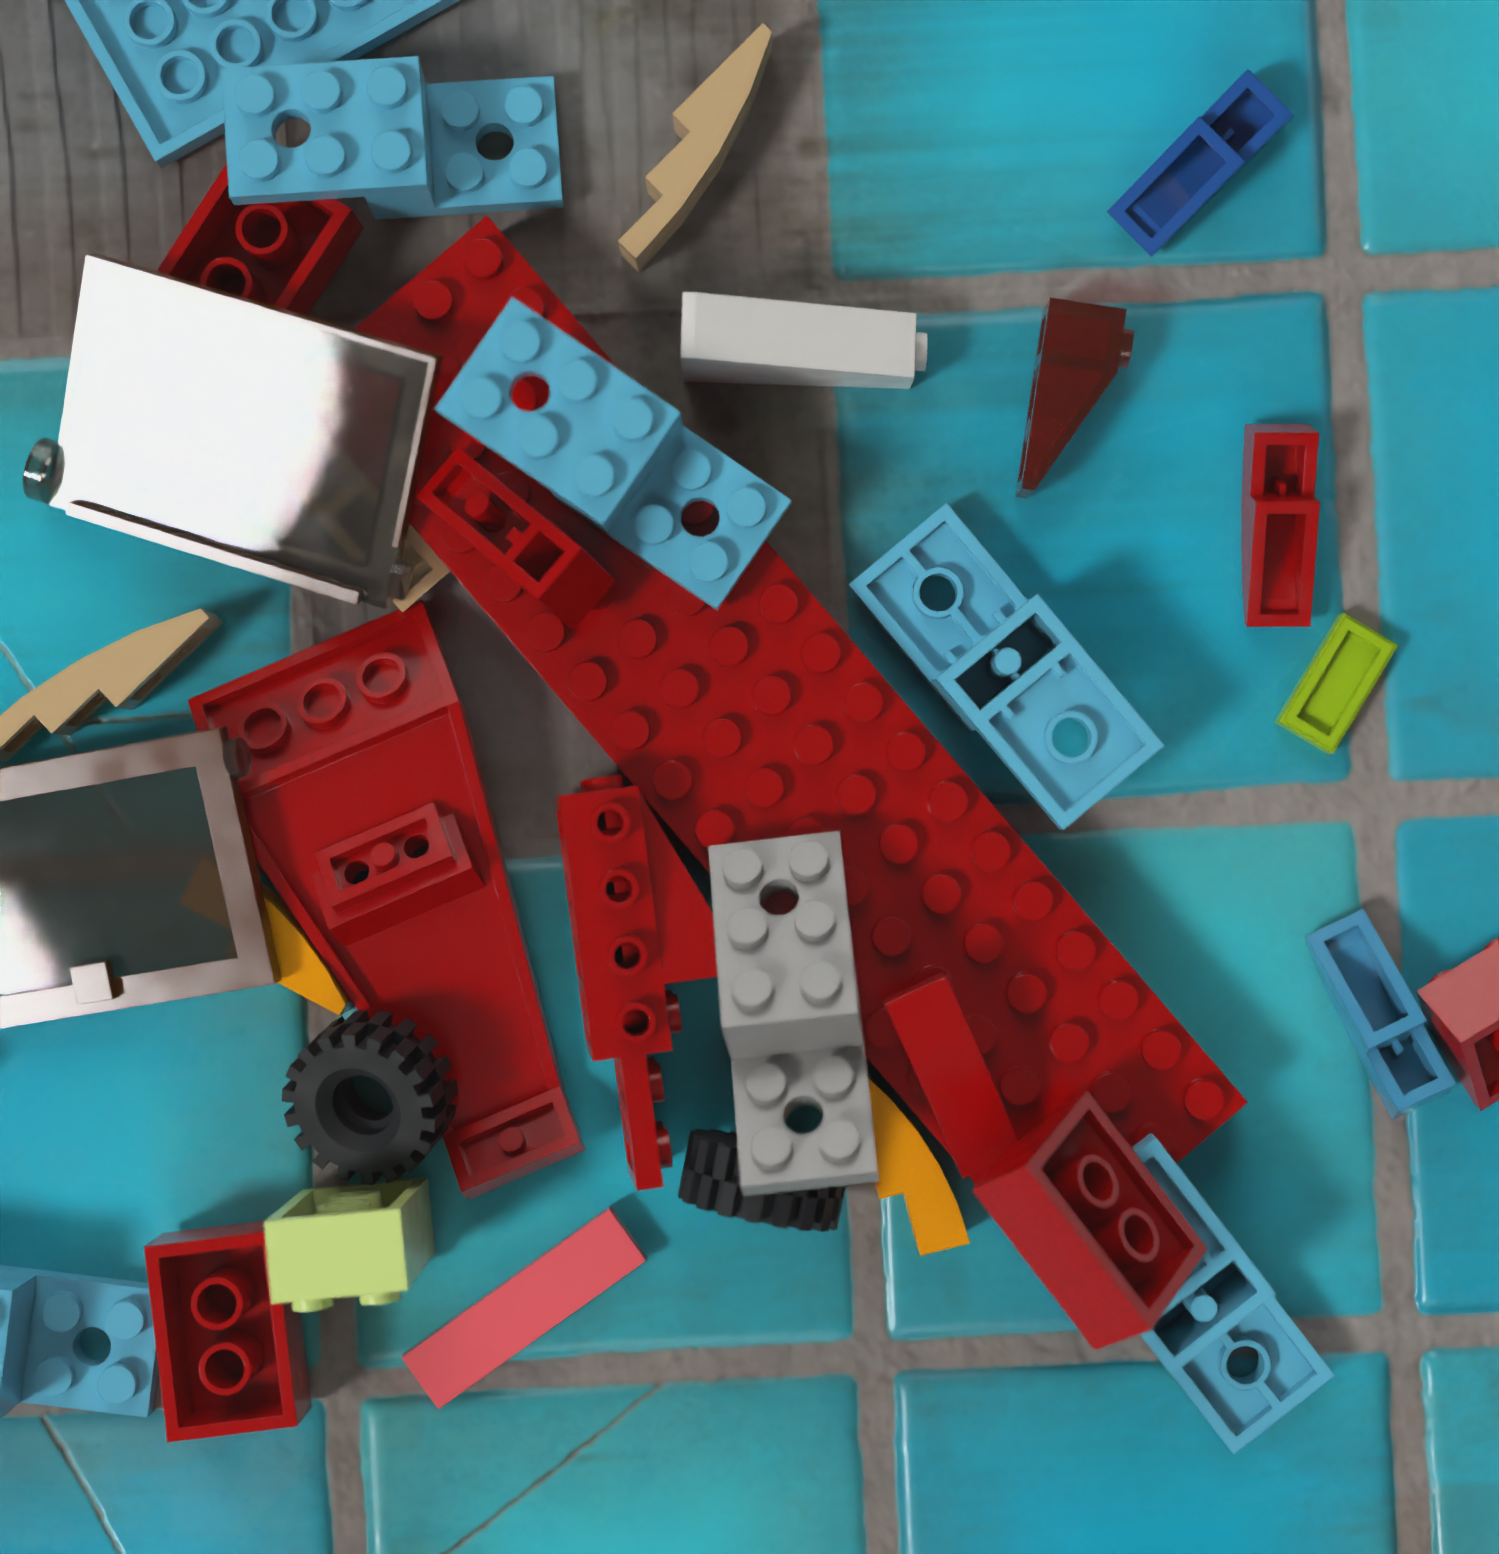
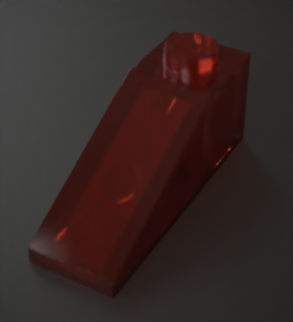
(1073, 366)

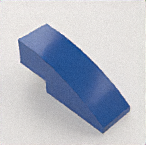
(1200, 162)

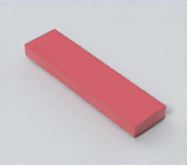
(524, 1307)

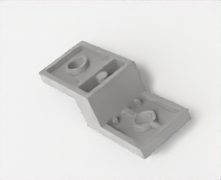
(792, 1014)

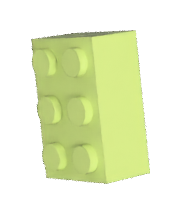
(349, 1243)

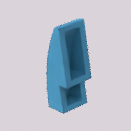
(1379, 1014)

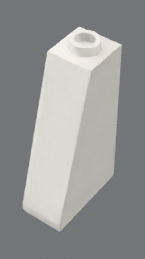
(797, 343)

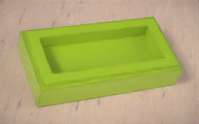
(1336, 683)

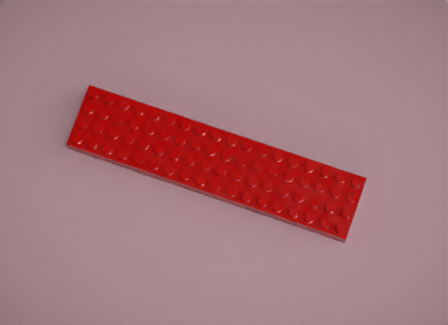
(786, 729)

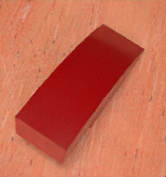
(1279, 524)
(951, 1073)

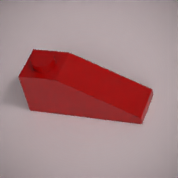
(516, 538)

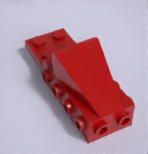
(663, 939)

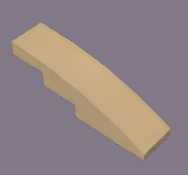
(708, 128)
(118, 672)

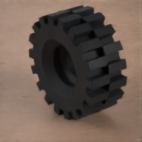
(347, 1129)
(713, 1184)

